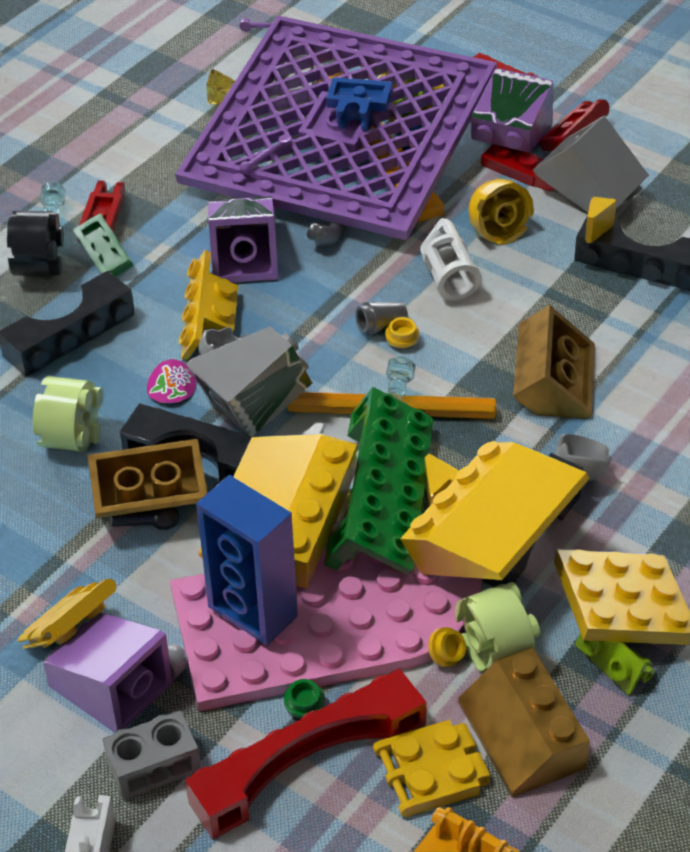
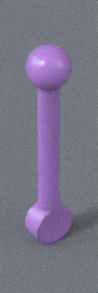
(246, 24)
(284, 141)

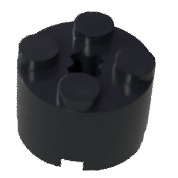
(34, 243)

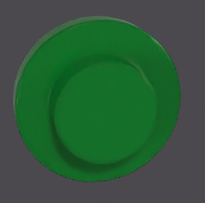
(303, 697)

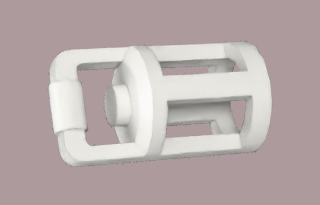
(447, 255)

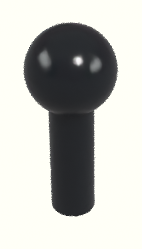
(160, 518)

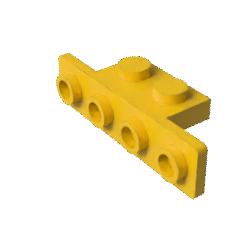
(209, 304)

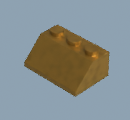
(554, 366)
(146, 478)
(525, 723)

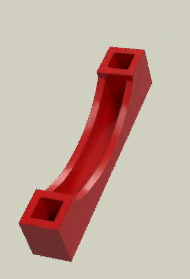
(378, 710)

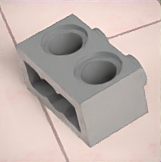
(154, 761)

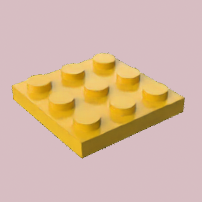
(624, 597)

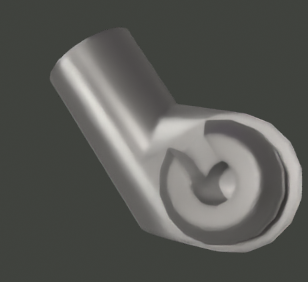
(326, 235)

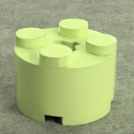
(67, 414)
(496, 624)

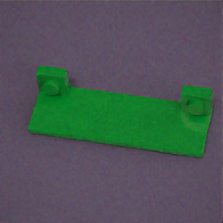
(386, 481)

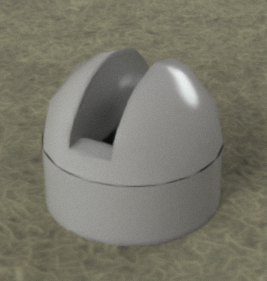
(178, 659)

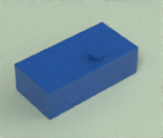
(248, 559)

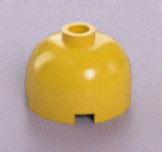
(500, 210)

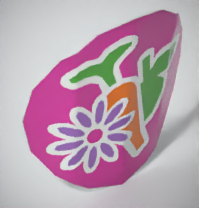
(171, 382)

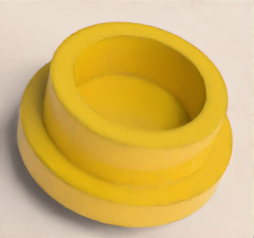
(402, 333)
(446, 646)

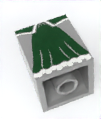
(252, 378)

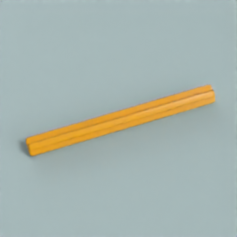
(431, 405)

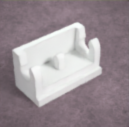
(91, 828)

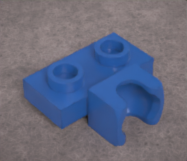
(357, 99)

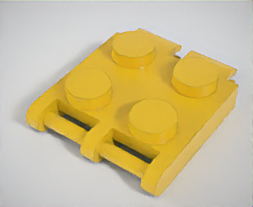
(60, 620)
(435, 764)

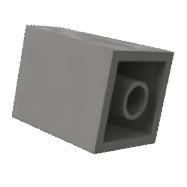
(595, 165)

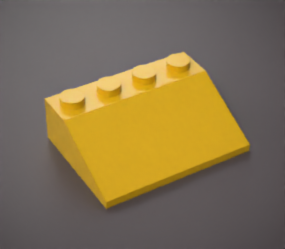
(309, 480)
(491, 512)

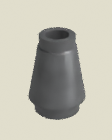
(376, 316)

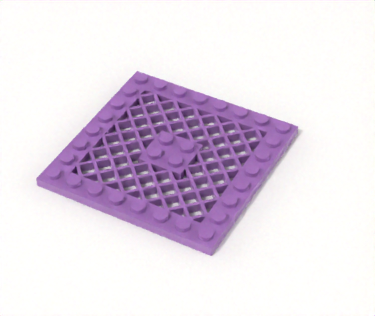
(388, 213)

